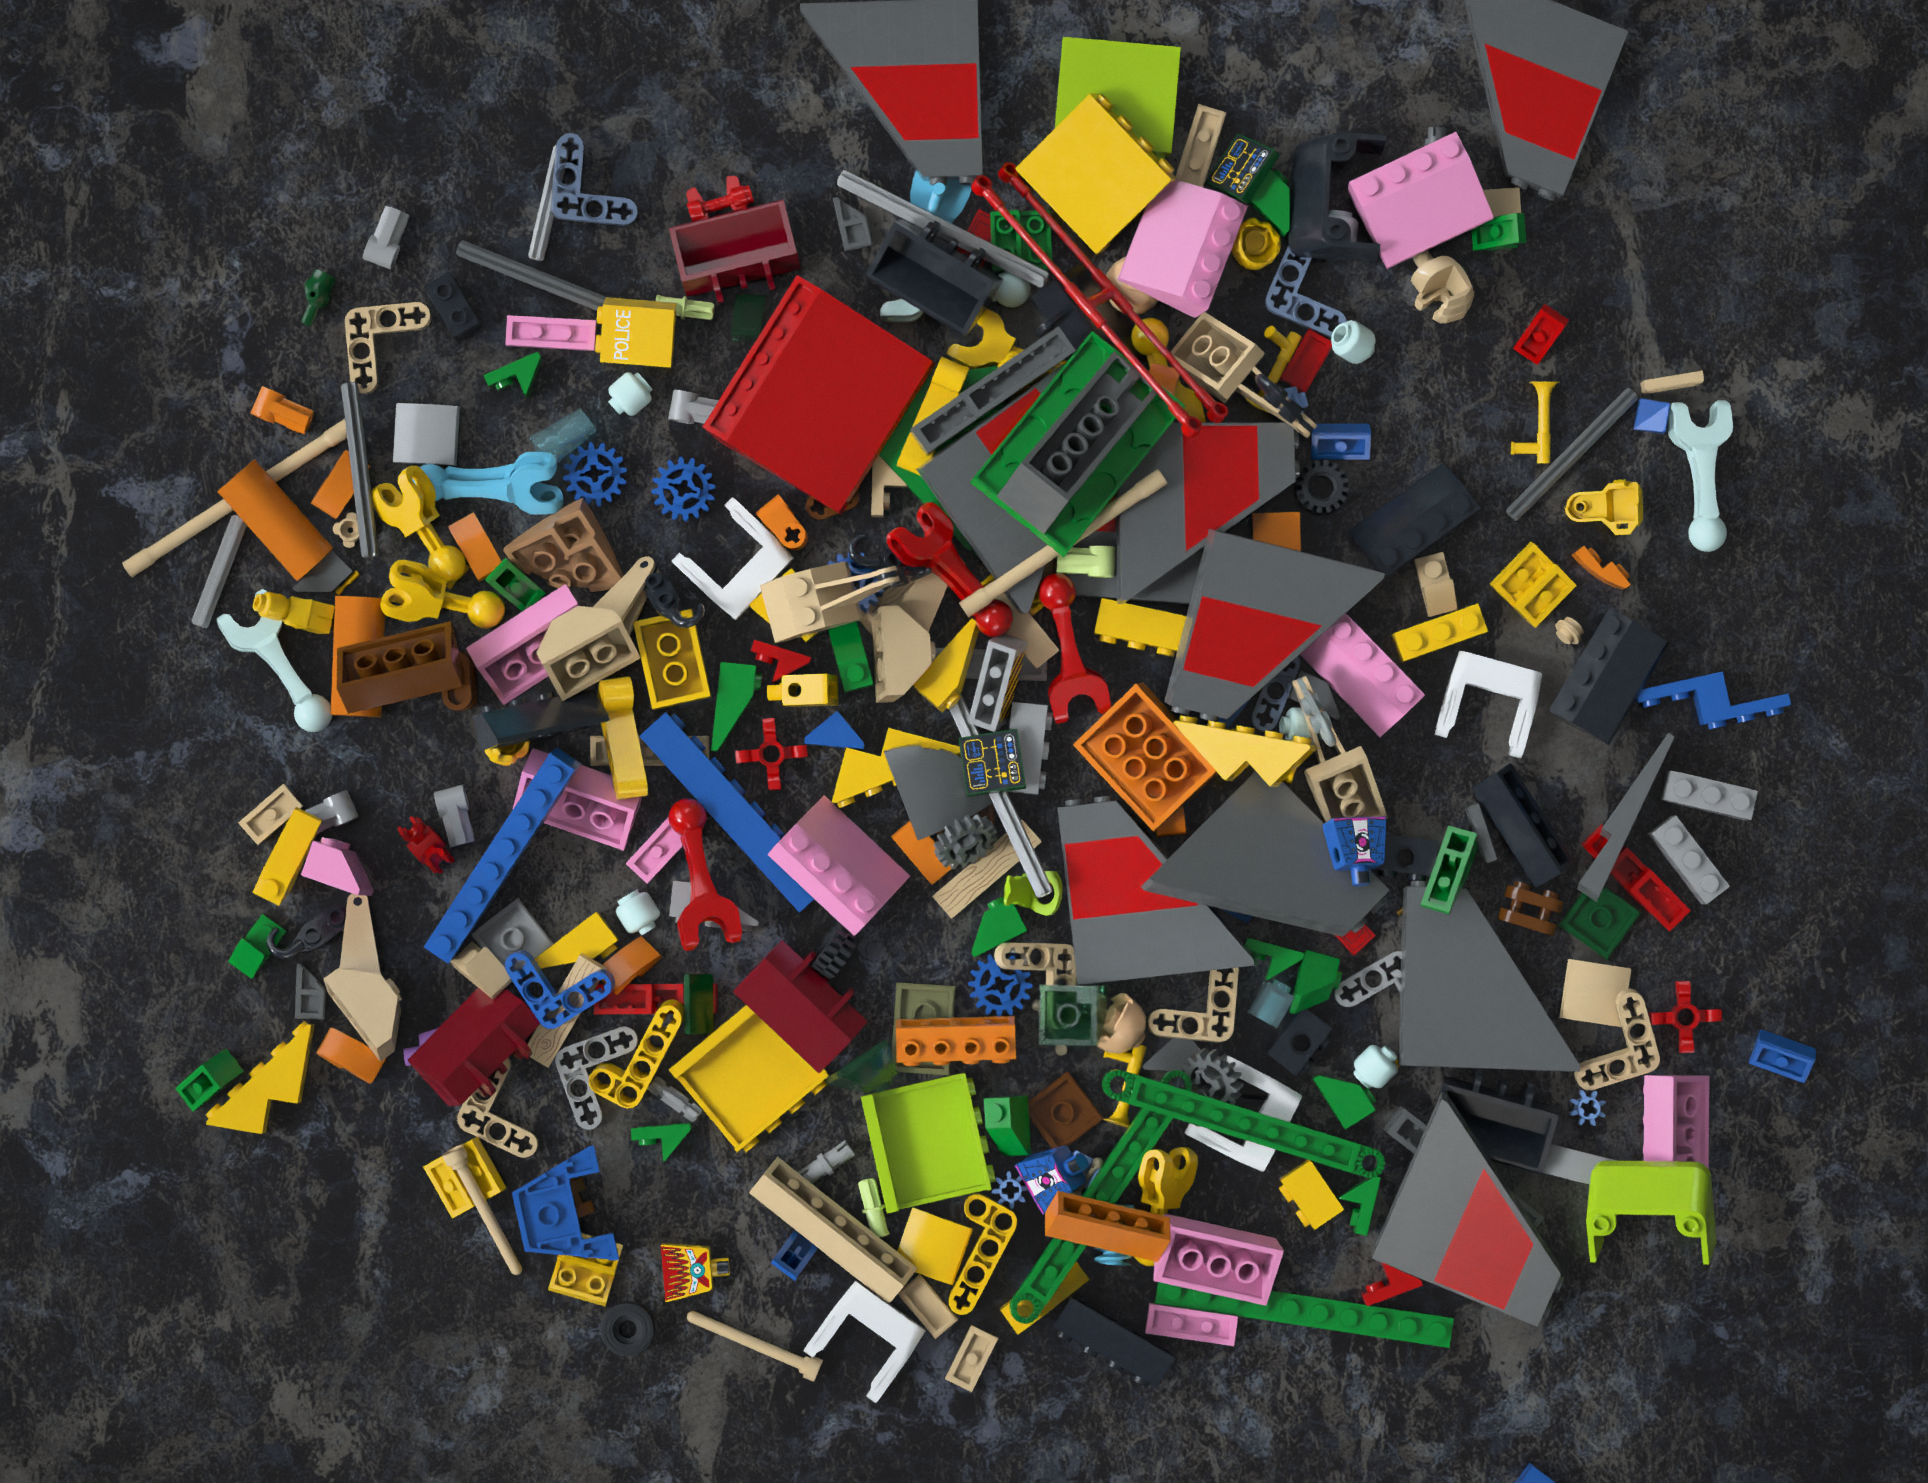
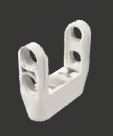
(745, 586)
(1497, 678)
(1279, 1104)
(880, 1318)

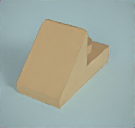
(883, 478)
(1435, 584)
(482, 969)

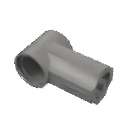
(384, 244)
(690, 408)
(454, 808)
(335, 811)

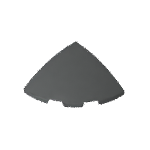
(932, 787)

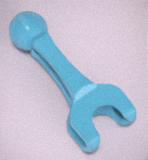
(511, 483)

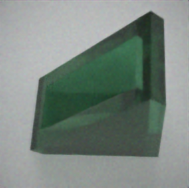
(747, 317)

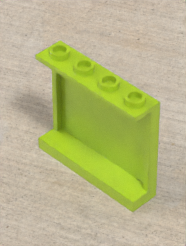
(1134, 78)
(927, 1142)

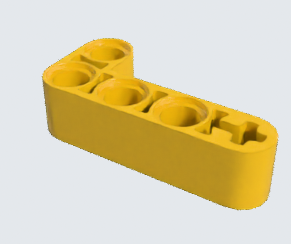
(944, 387)
(622, 738)
(645, 1052)
(977, 1257)

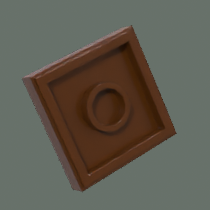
(1063, 1112)

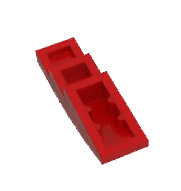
(1641, 883)
(644, 998)

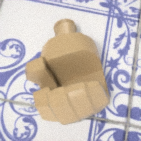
(1442, 281)

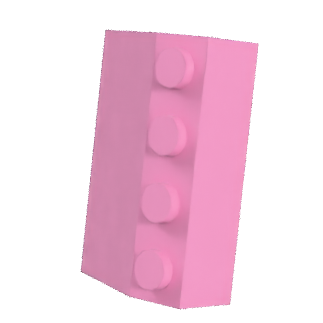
(1420, 200)
(1183, 246)
(838, 865)

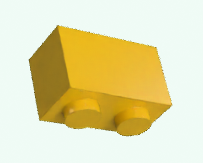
(1310, 1194)

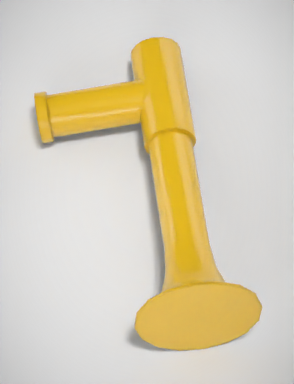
(1288, 347)
(1543, 444)
(1135, 1061)

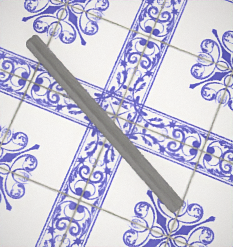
(947, 230)
(1008, 815)

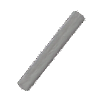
(545, 216)
(219, 572)

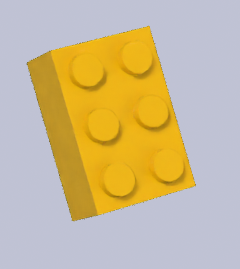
(672, 662)

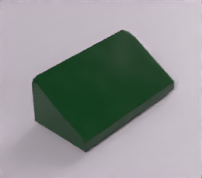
(698, 1003)

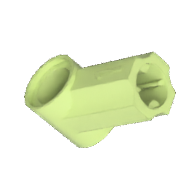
(1094, 561)

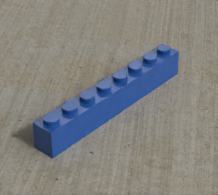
(722, 800)
(502, 855)

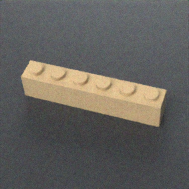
(833, 1230)

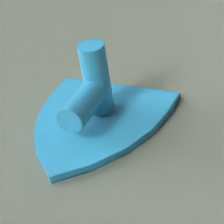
(941, 200)

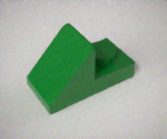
(1500, 233)
(523, 369)
(515, 585)
(253, 950)
(1280, 957)
(670, 1135)
(1365, 1194)

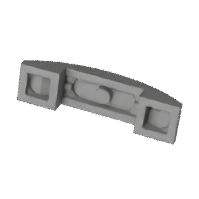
(1571, 1163)

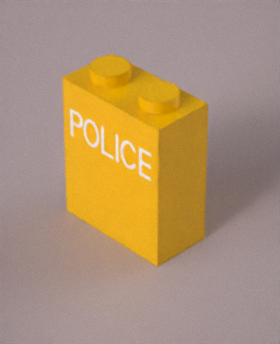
(636, 332)

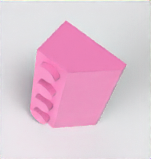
(509, 652)
(1362, 675)
(586, 805)
(336, 866)
(1676, 1118)
(1219, 1260)

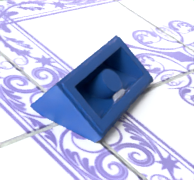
(1341, 442)
(1783, 1056)

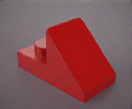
(1541, 334)
(787, 660)
(1397, 1284)

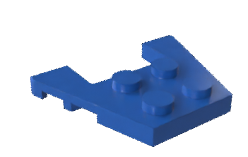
(550, 1216)

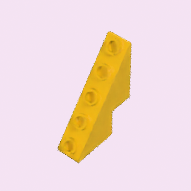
(1234, 751)
(867, 772)
(277, 1080)

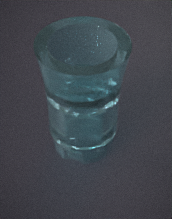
(563, 435)

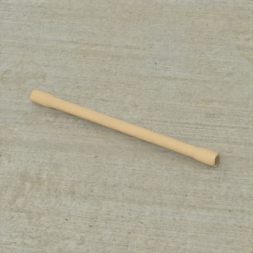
(149, 555)

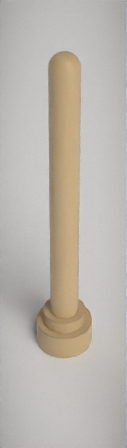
(458, 1161)
(806, 1365)

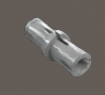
(827, 1163)

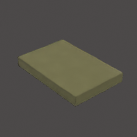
(922, 1002)

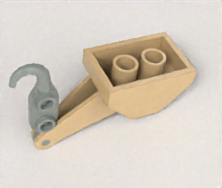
(1342, 784)

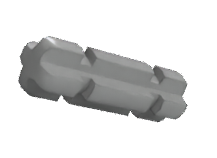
(675, 1099)

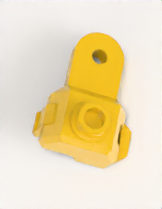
(1614, 505)

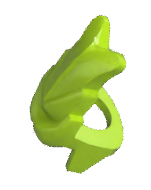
(1020, 892)

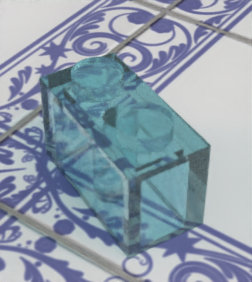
(1272, 1003)

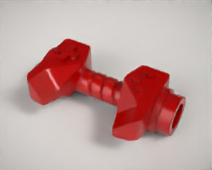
(737, 198)

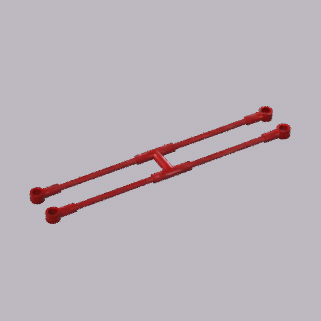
(1190, 425)

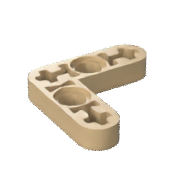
(375, 327)
(1048, 962)
(1204, 1020)
(1628, 1055)
(483, 1109)

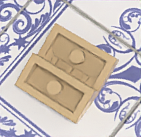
(1592, 992)

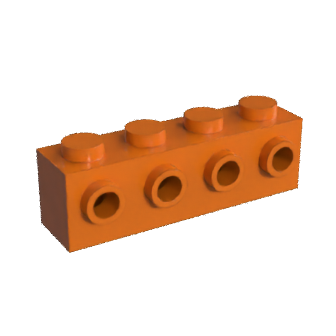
(955, 1040)
(1107, 1226)

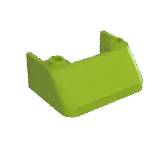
(1651, 1189)

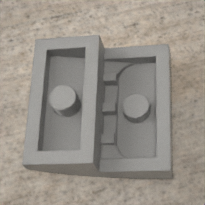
(426, 434)

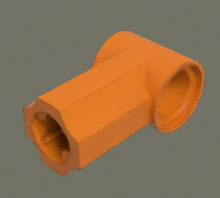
(276, 408)

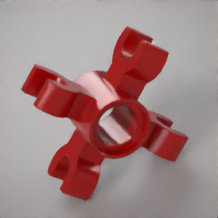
(770, 739)
(425, 845)
(1683, 994)

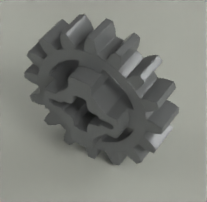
(965, 841)
(1213, 1076)

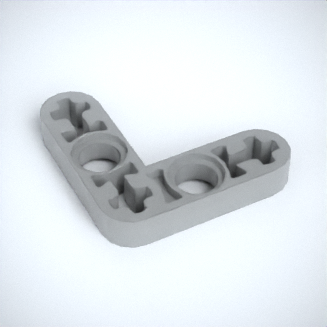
(1349, 982)
(580, 1071)

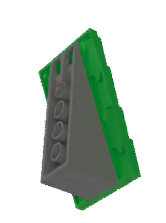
(1076, 445)

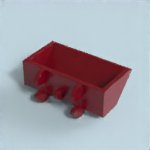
(734, 249)
(800, 1005)
(474, 1045)

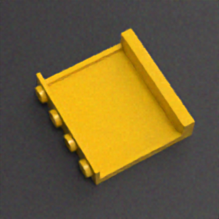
(1096, 171)
(746, 1078)

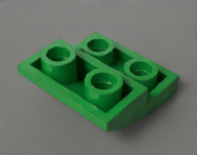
(1007, 238)

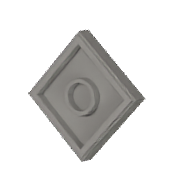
(513, 931)

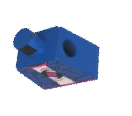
(1356, 845)
(1052, 1172)

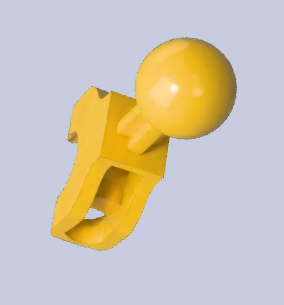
(1145, 347)
(991, 349)
(414, 513)
(425, 595)
(1168, 1185)

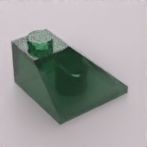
(1072, 1014)
(867, 1071)

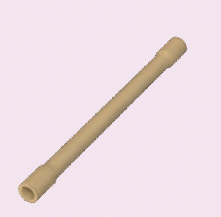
(985, 595)

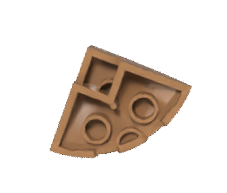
(567, 550)

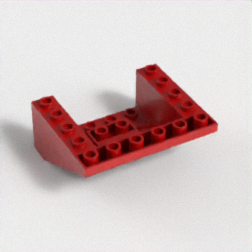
(818, 395)

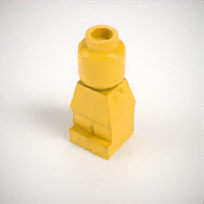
(295, 612)

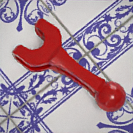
(939, 554)
(1057, 594)
(688, 819)

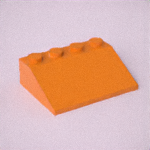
(1145, 756)

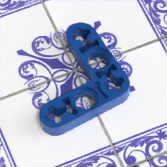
(550, 998)

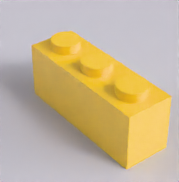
(1139, 626)
(1439, 633)

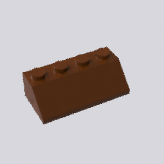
(398, 667)

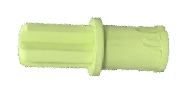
(690, 308)
(873, 1207)

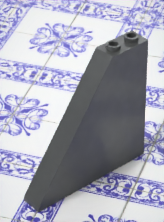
(1269, 861)
(1467, 997)

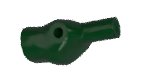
(317, 294)

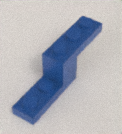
(1712, 700)

